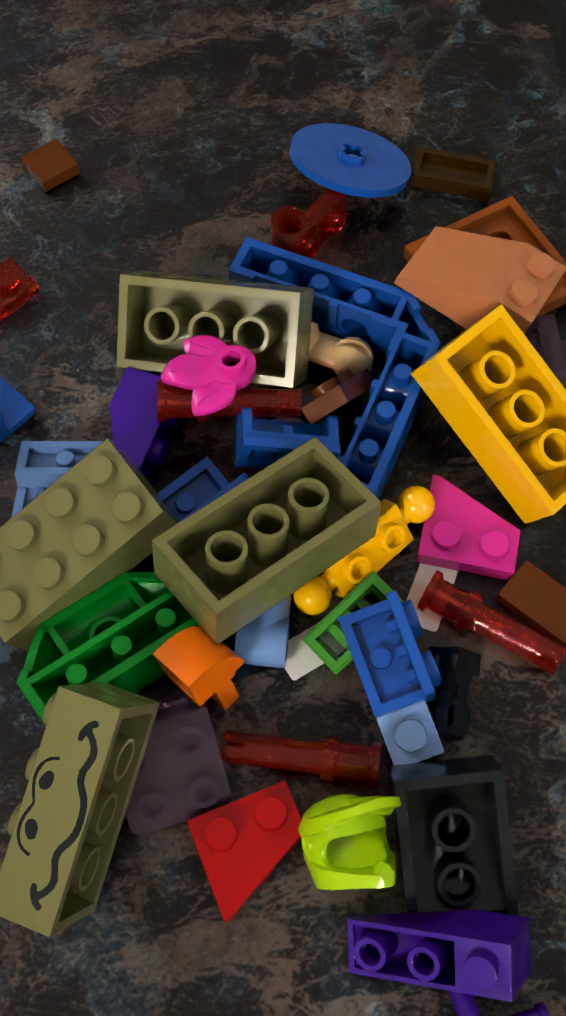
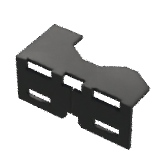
(467, 667)

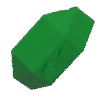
(104, 639)

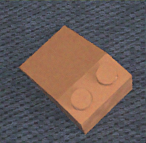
(475, 273)

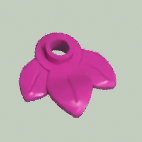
(207, 372)

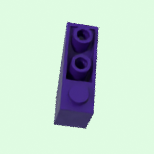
(136, 422)
(444, 950)

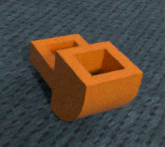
(200, 666)

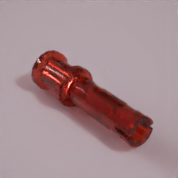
(265, 402)
(470, 612)
(329, 759)

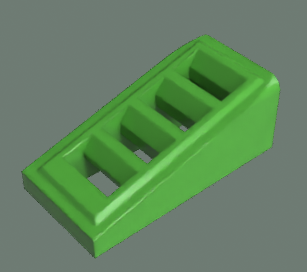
(370, 585)

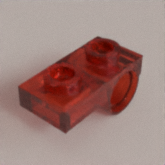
(306, 230)

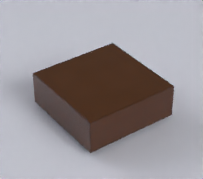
(50, 165)

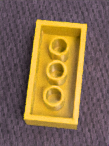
(504, 411)

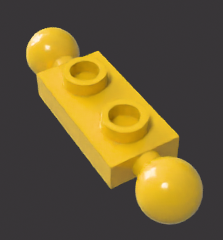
(392, 535)

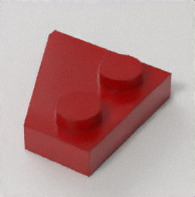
(245, 843)

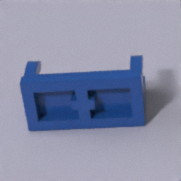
(266, 441)

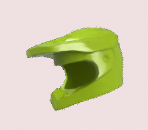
(348, 842)

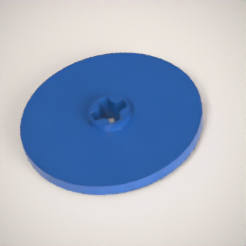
(350, 160)

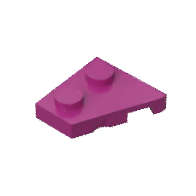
(467, 535)

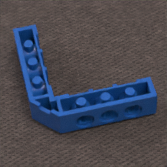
(379, 315)

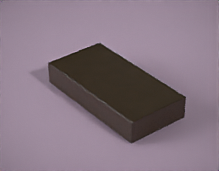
(453, 173)

